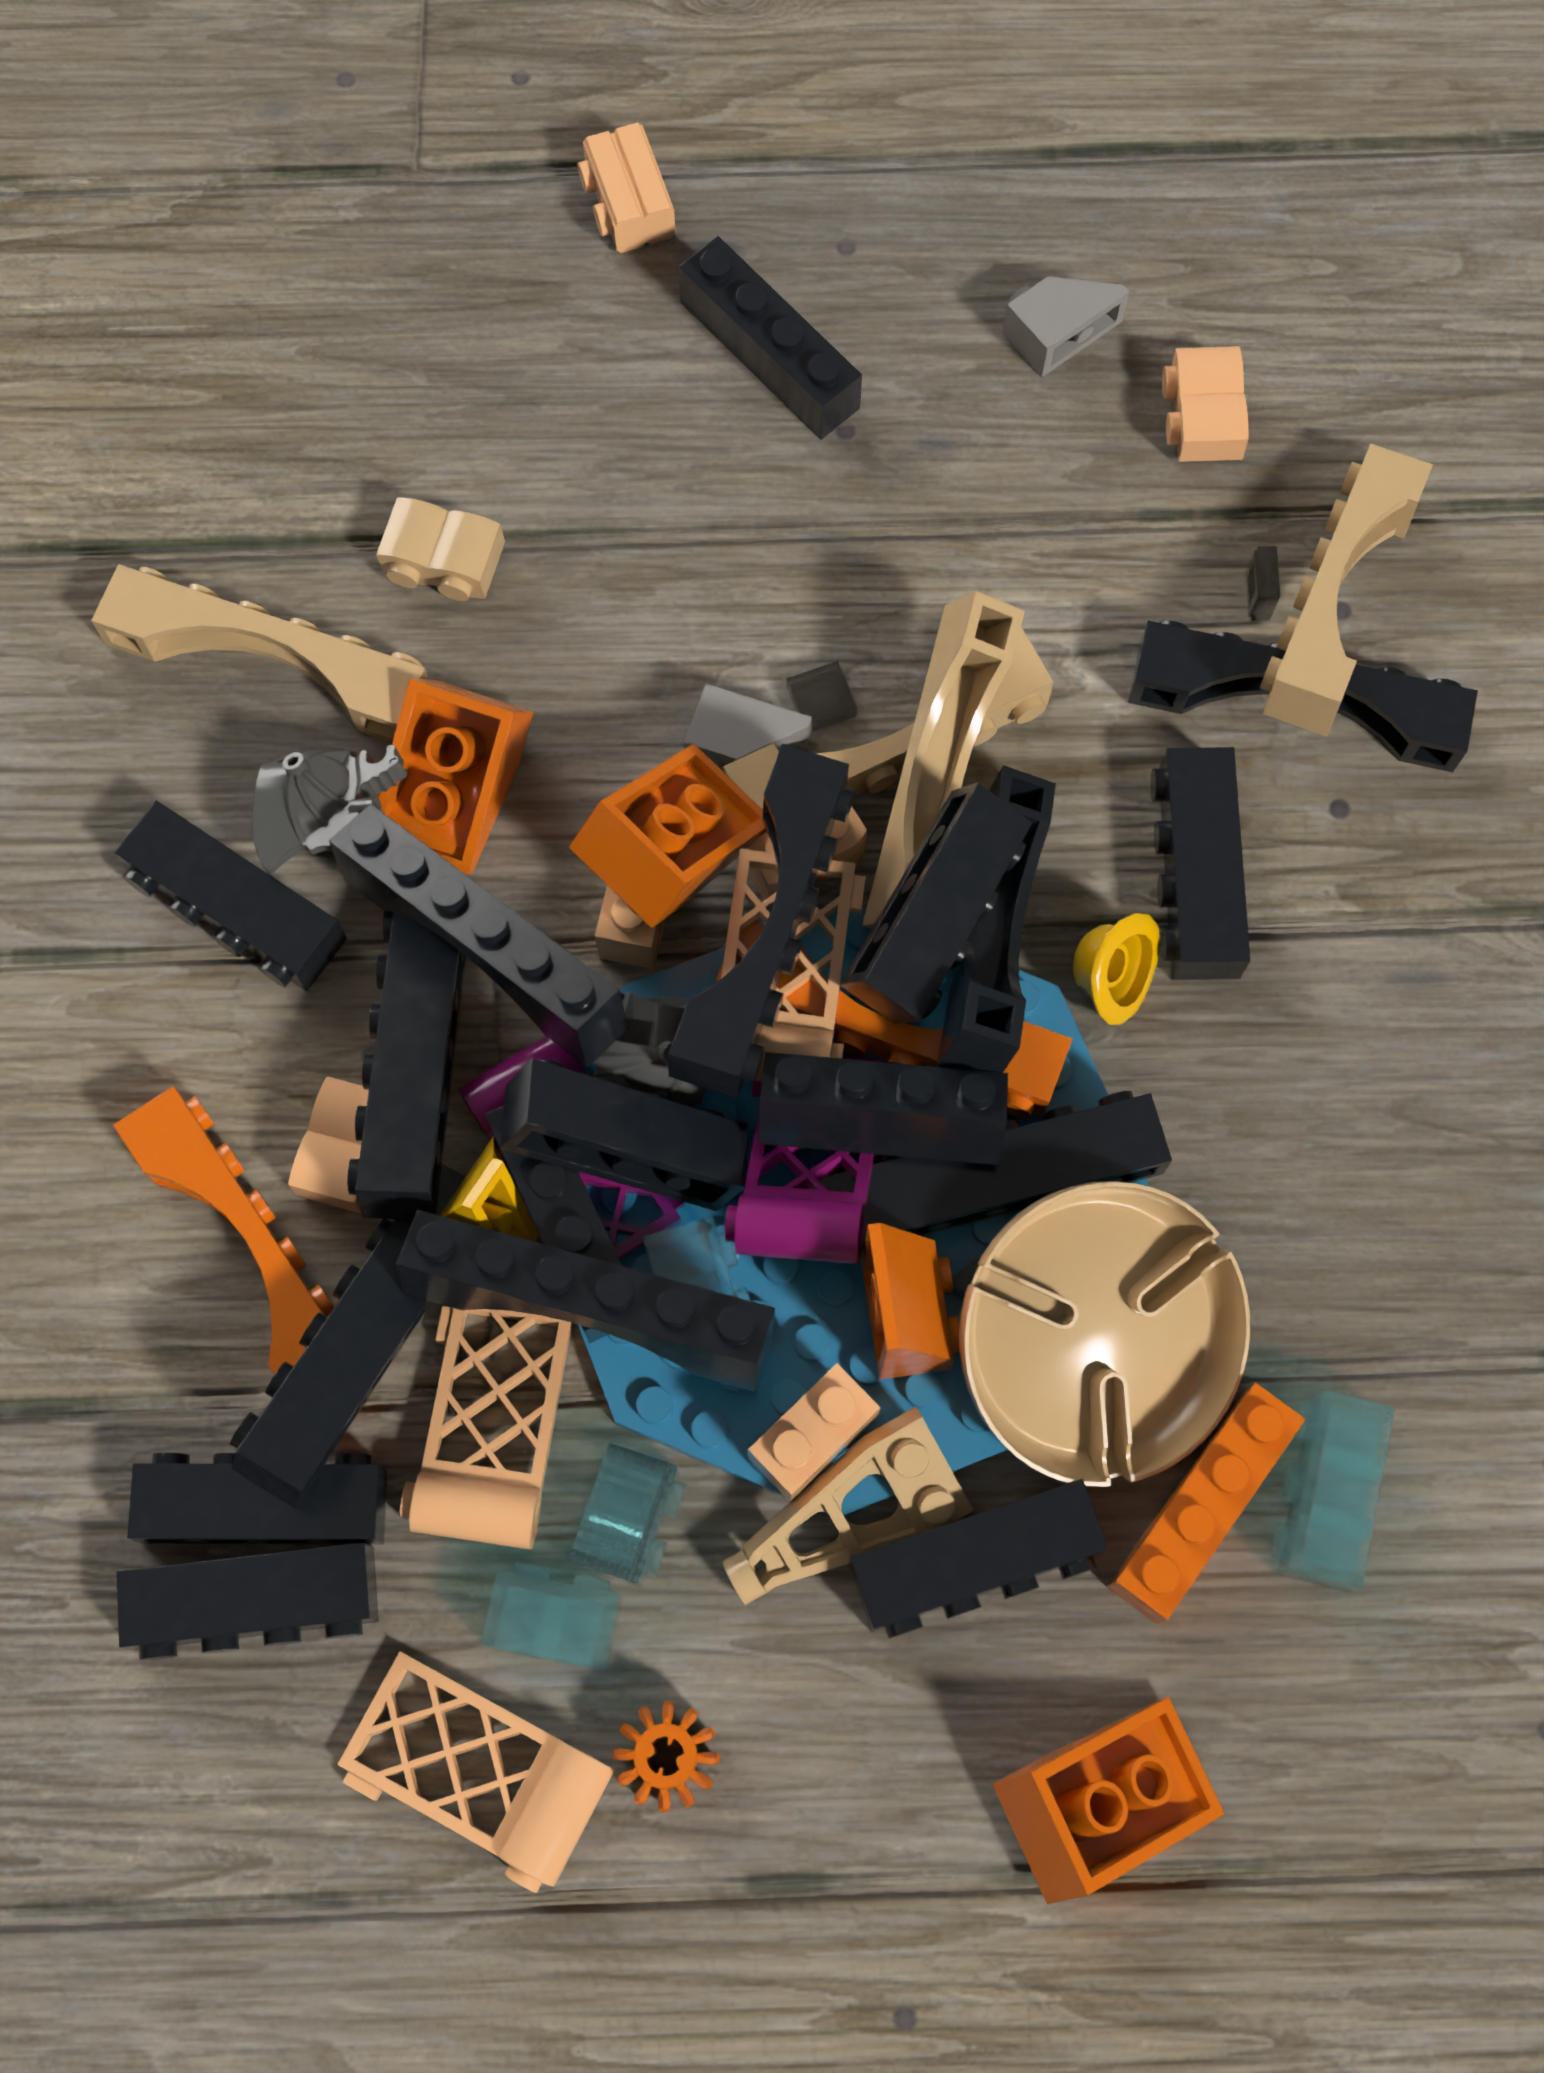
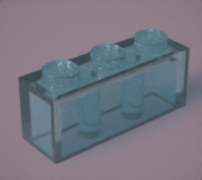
(1333, 1491)

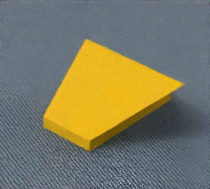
(491, 1198)

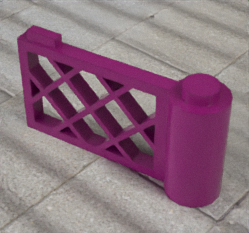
(488, 1094)
(796, 1219)

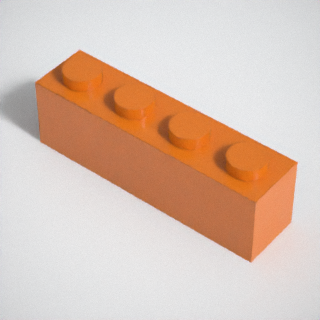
(1206, 1503)

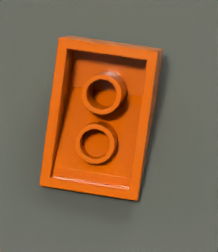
(458, 766)
(668, 834)
(907, 1303)
(1108, 1802)

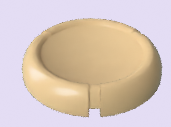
(1104, 1332)

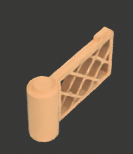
(794, 1031)
(480, 1500)
(545, 1813)

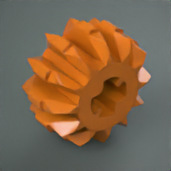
(646, 1749)

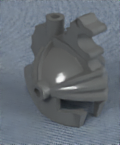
(314, 795)
(641, 1053)

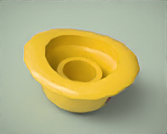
(1118, 966)

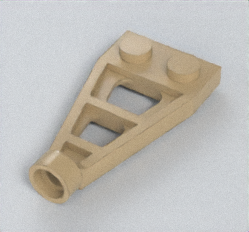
(914, 1469)

